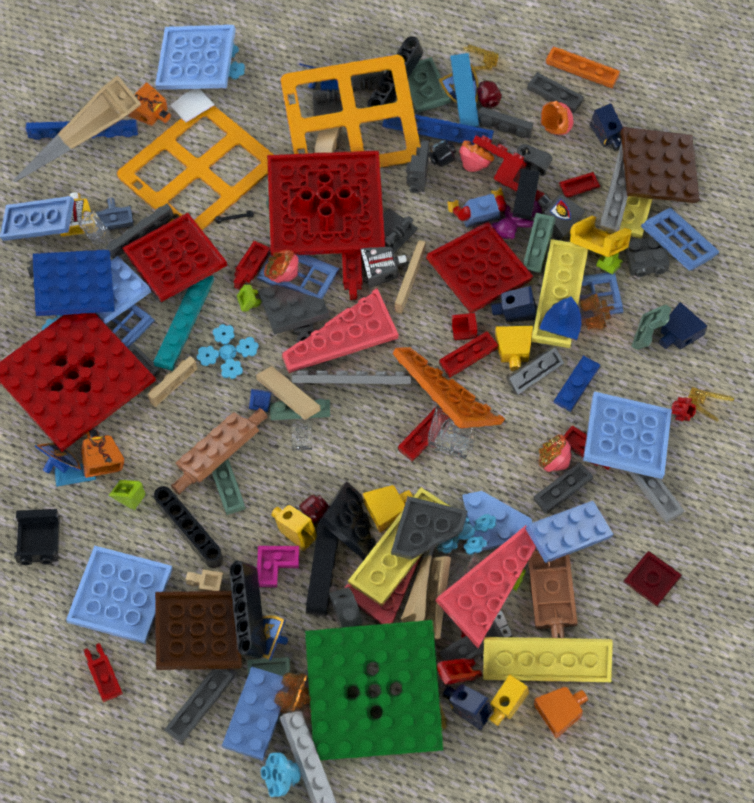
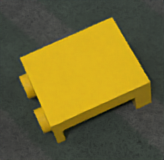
(597, 240)

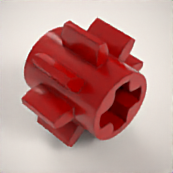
(683, 409)

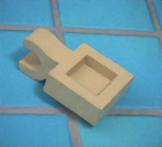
(207, 581)

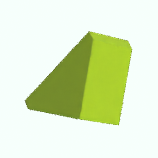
(128, 493)

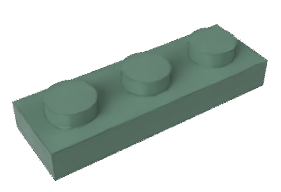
(539, 242)
(281, 411)
(228, 488)

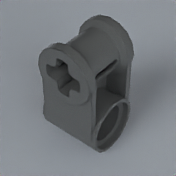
(535, 158)

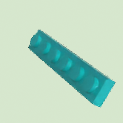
(182, 324)

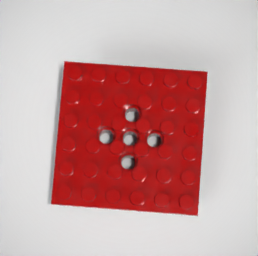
(336, 225)
(78, 342)

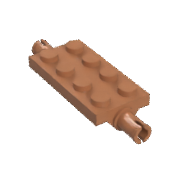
(216, 448)
(552, 594)

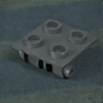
(375, 77)
(326, 102)
(397, 229)

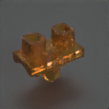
(598, 321)
(296, 694)

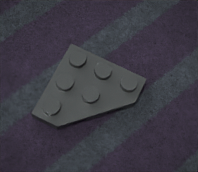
(290, 308)
(425, 527)

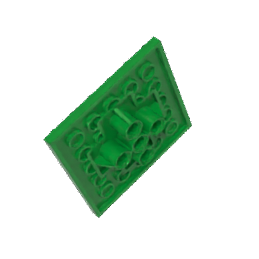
(341, 660)

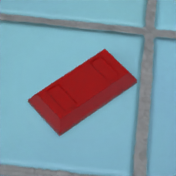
(579, 184)

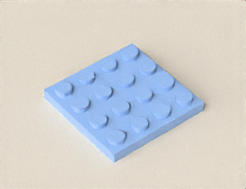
(195, 57)
(627, 435)
(119, 594)

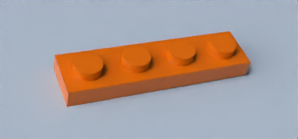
(582, 67)

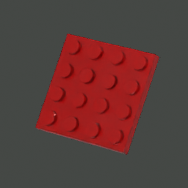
(174, 257)
(479, 267)

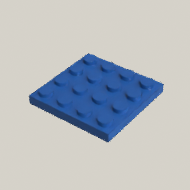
(73, 282)

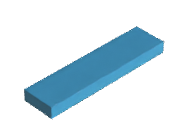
(464, 89)

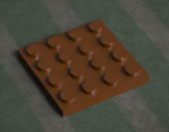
(659, 165)
(195, 631)

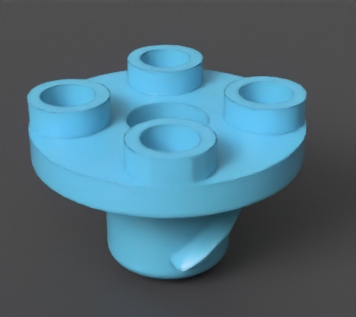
(279, 774)

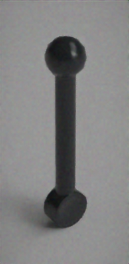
(249, 214)

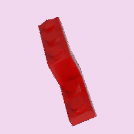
(510, 169)

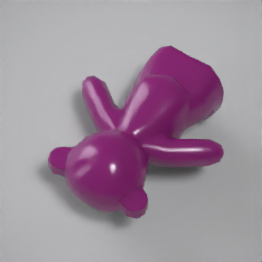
(508, 226)

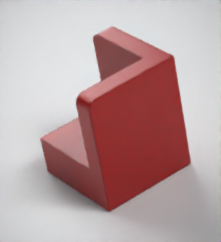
(464, 326)

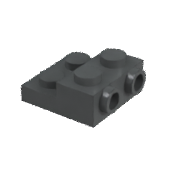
(418, 168)
(646, 257)

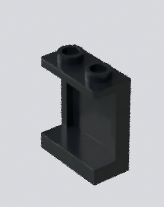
(37, 536)

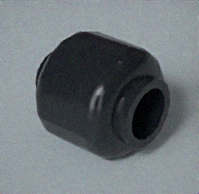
(442, 153)

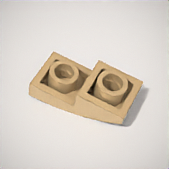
(326, 140)

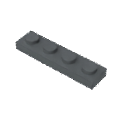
(148, 224)
(199, 704)

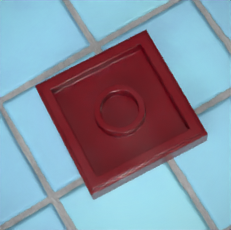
(652, 578)

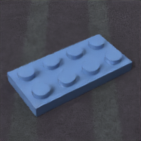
(37, 218)
(569, 531)
(255, 715)

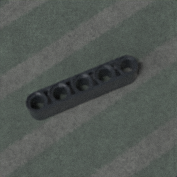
(386, 84)
(186, 518)
(321, 571)
(247, 609)

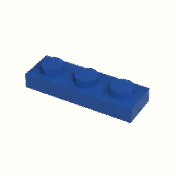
(577, 383)

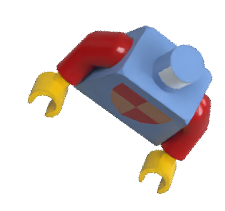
(479, 209)

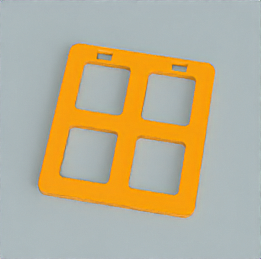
(351, 116)
(198, 167)

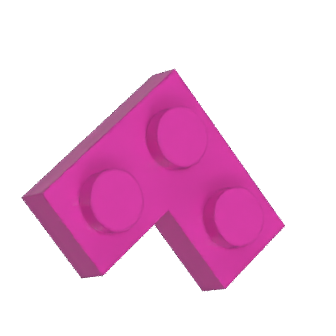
(272, 558)

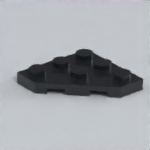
(349, 521)

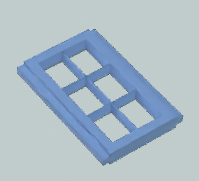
(673, 249)
(314, 263)
(599, 279)
(138, 330)

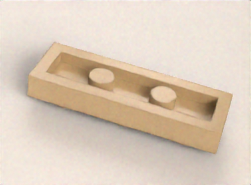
(172, 381)

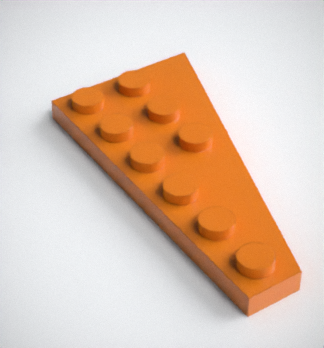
(448, 394)

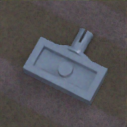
(116, 217)

